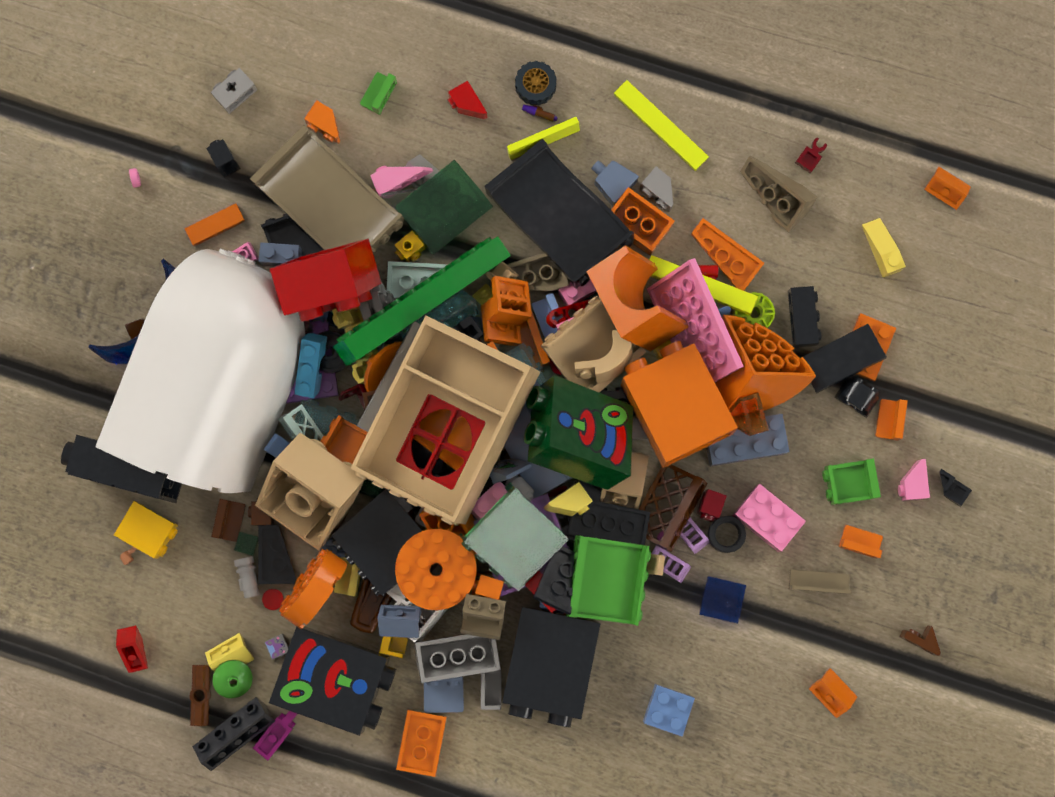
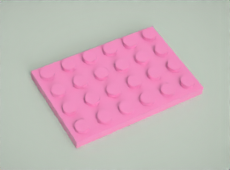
(689, 298)

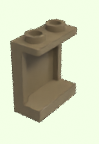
(483, 616)

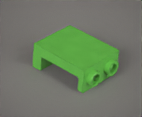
(851, 482)

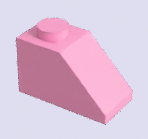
(571, 295)
(915, 482)

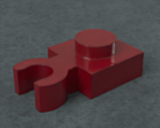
(809, 157)

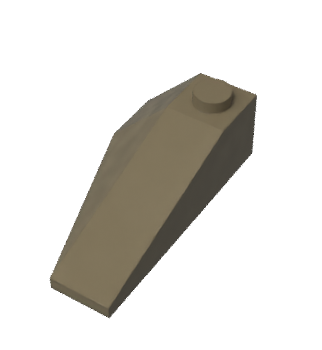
(782, 195)
(540, 273)

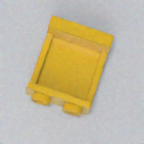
(146, 530)

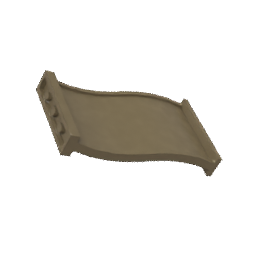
(325, 194)

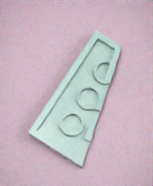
(406, 275)

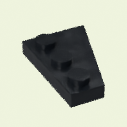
(273, 558)
(556, 582)

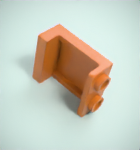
(344, 439)

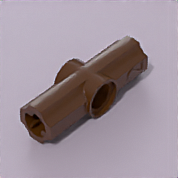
(200, 708)

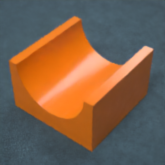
(620, 286)

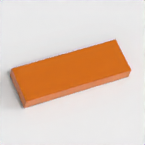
(215, 224)

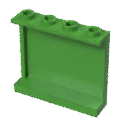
(609, 580)

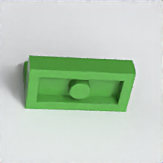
(378, 92)

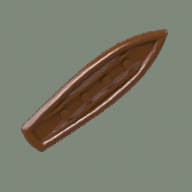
(368, 605)

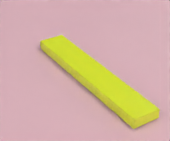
(661, 125)
(721, 292)

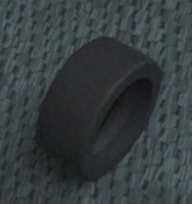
(741, 534)

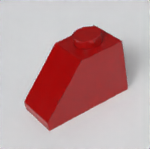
(466, 101)
(131, 649)

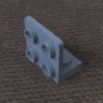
(444, 696)

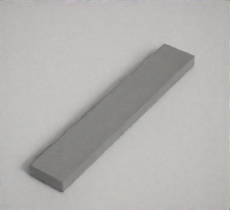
(387, 380)

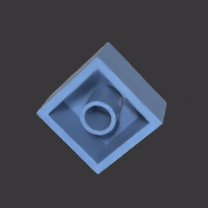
(668, 710)

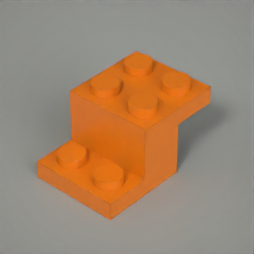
(506, 311)

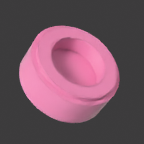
(135, 178)

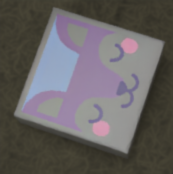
(276, 646)

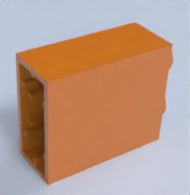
(677, 403)

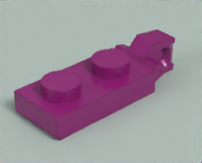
(275, 735)

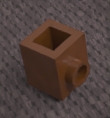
(259, 517)

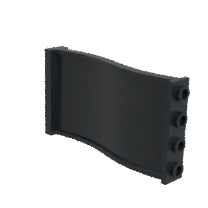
(558, 212)

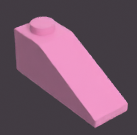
(397, 178)

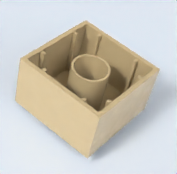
(309, 490)

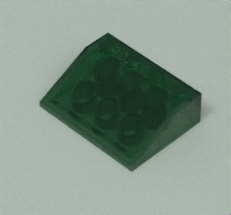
(443, 207)

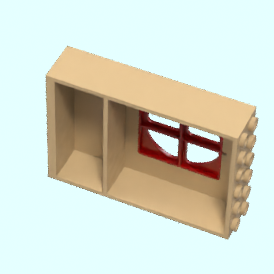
(453, 374)

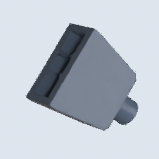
(613, 180)

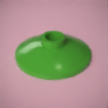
(232, 670)

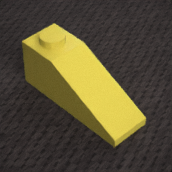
(883, 248)

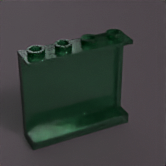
(514, 539)

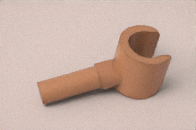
(126, 556)

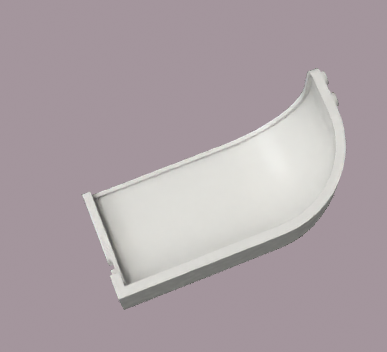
(207, 375)

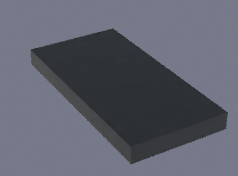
(844, 357)
(610, 523)

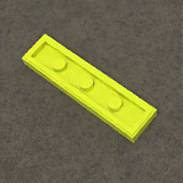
(548, 135)

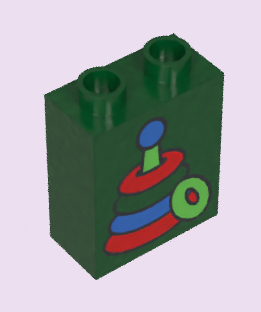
(579, 432)

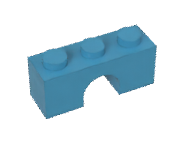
(308, 376)

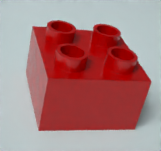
(327, 280)

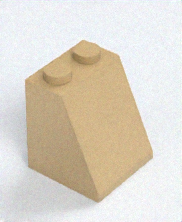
(629, 491)

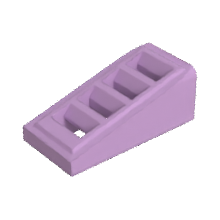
(699, 545)
(683, 572)

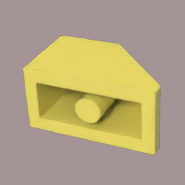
(570, 502)

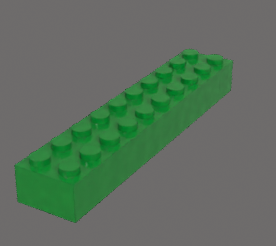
(420, 300)

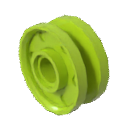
(765, 311)

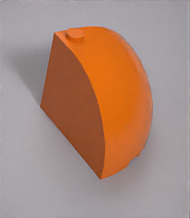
(768, 366)

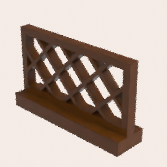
(683, 510)

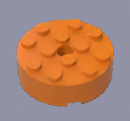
(414, 566)
(313, 588)

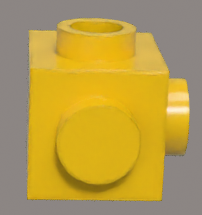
(409, 247)

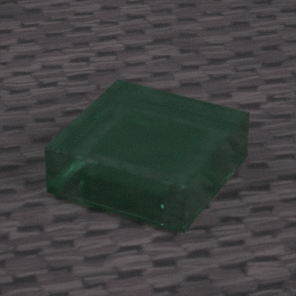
(246, 543)

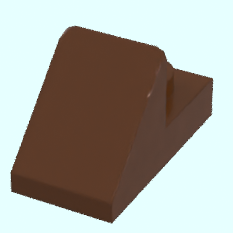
(927, 641)

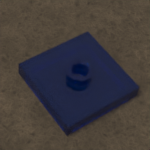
(722, 599)

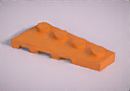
(732, 259)

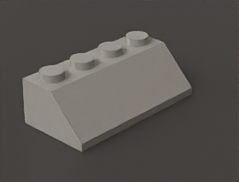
(456, 657)

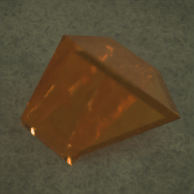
(749, 414)

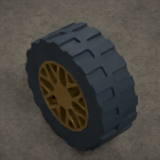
(535, 83)

